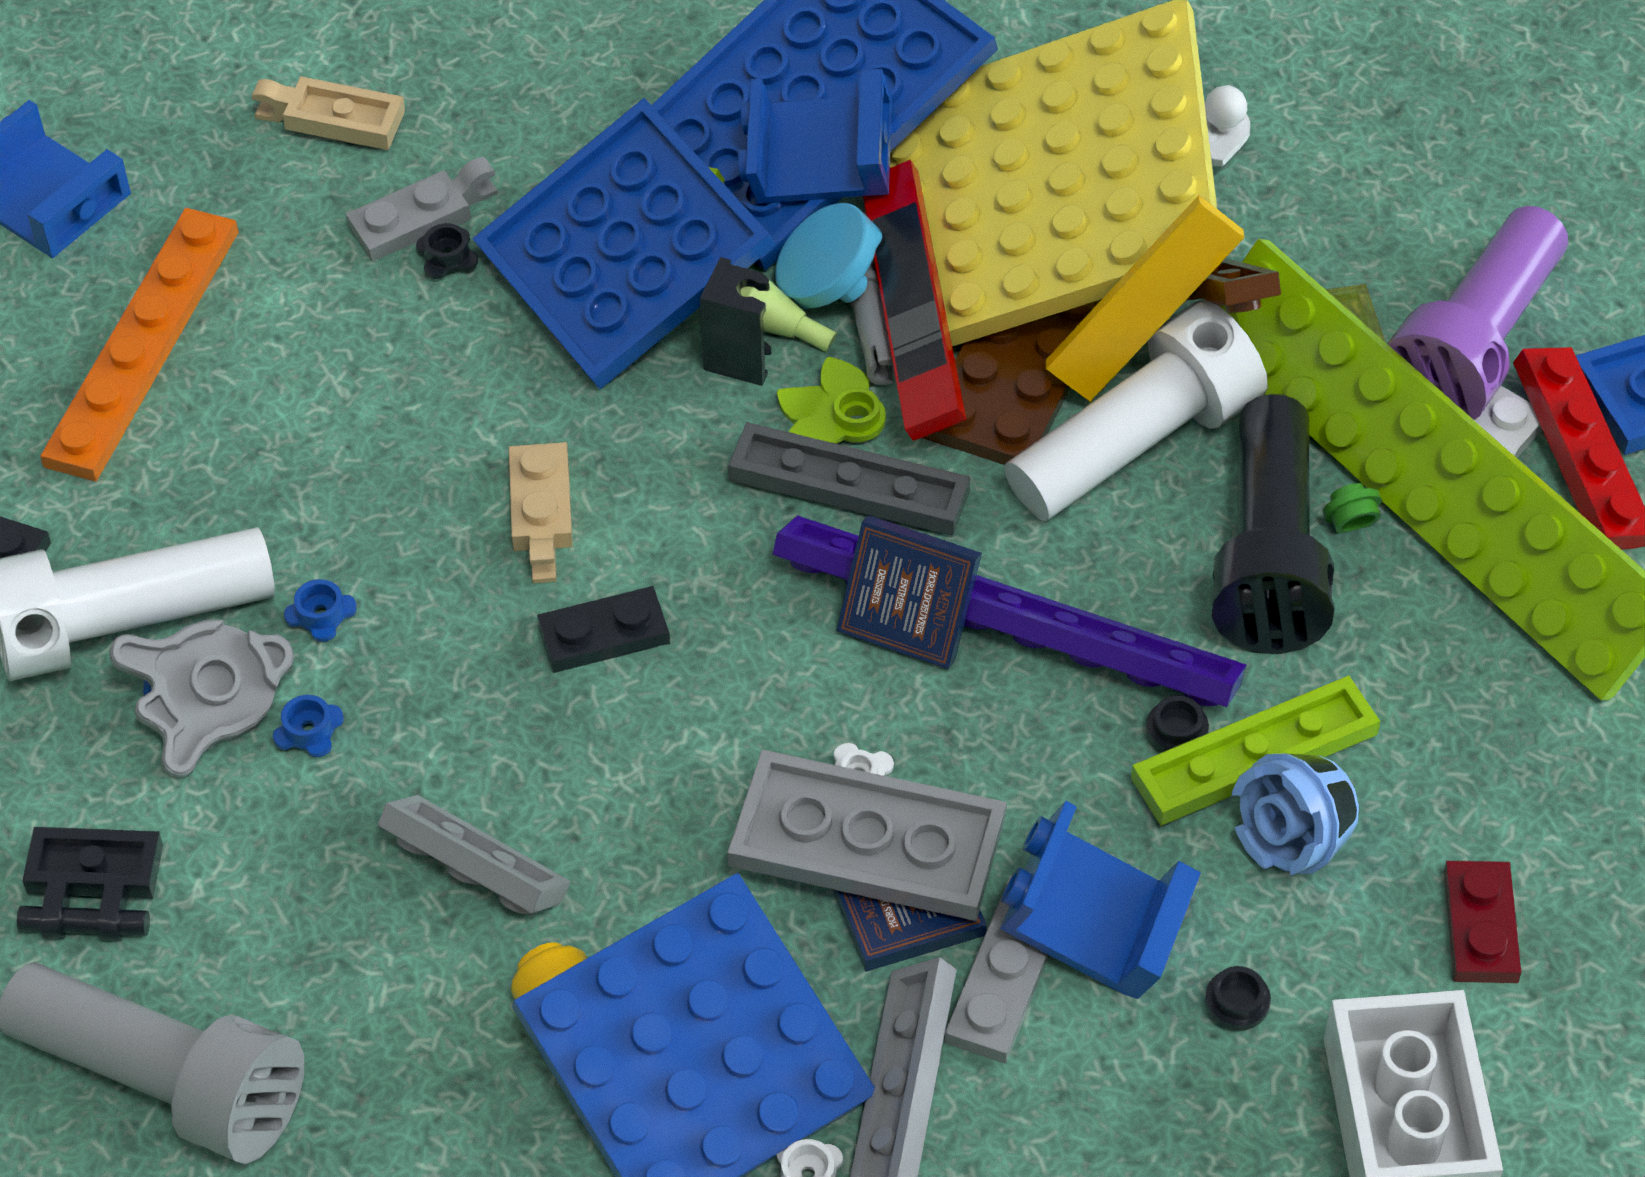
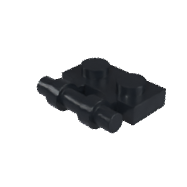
(94, 865)

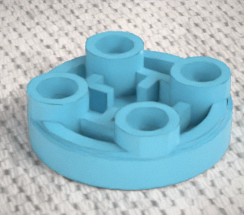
(828, 256)

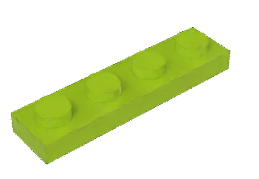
(1210, 765)

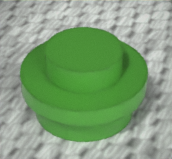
(1353, 507)

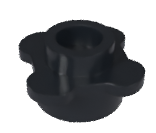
(446, 238)

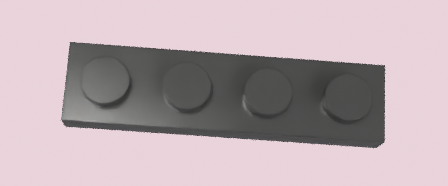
(849, 478)

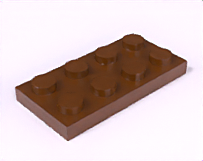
(1008, 389)

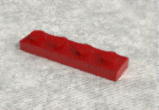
(1582, 444)

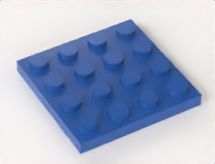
(621, 241)
(695, 1043)

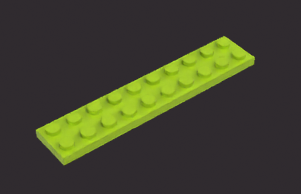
(1451, 479)

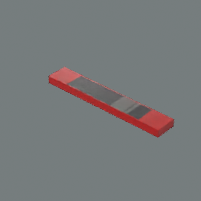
(914, 307)

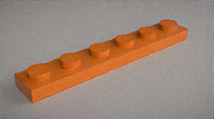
(139, 345)

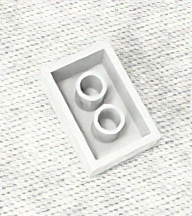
(1410, 1087)

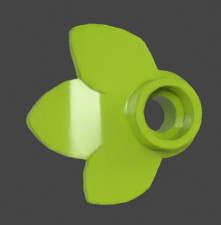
(826, 409)

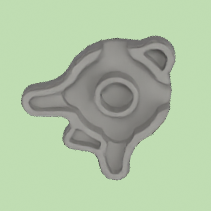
(204, 685)

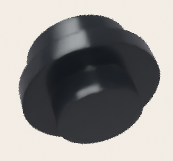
(1176, 722)
(1238, 998)

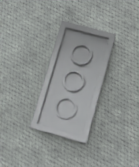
(868, 834)

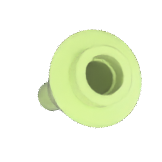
(789, 320)

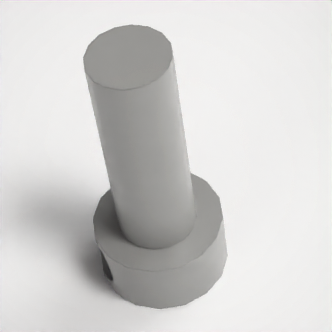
(225, 1084)

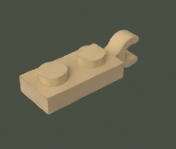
(331, 110)
(540, 504)

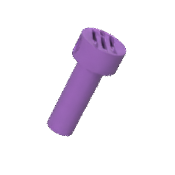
(1462, 339)

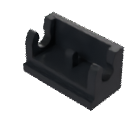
(734, 324)

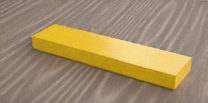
(1145, 298)

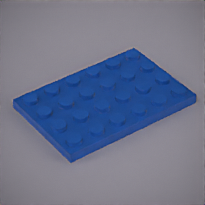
(818, 54)

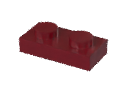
(1482, 922)

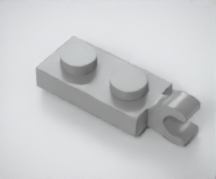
(411, 211)

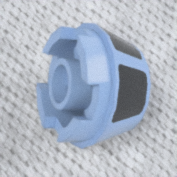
(1295, 811)

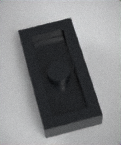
(603, 629)

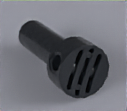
(1273, 575)

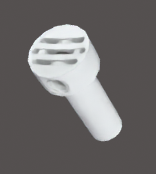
(1197, 370)
(51, 609)

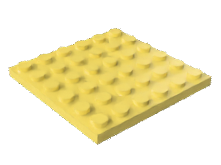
(1062, 168)

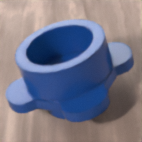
(315, 595)
(303, 711)

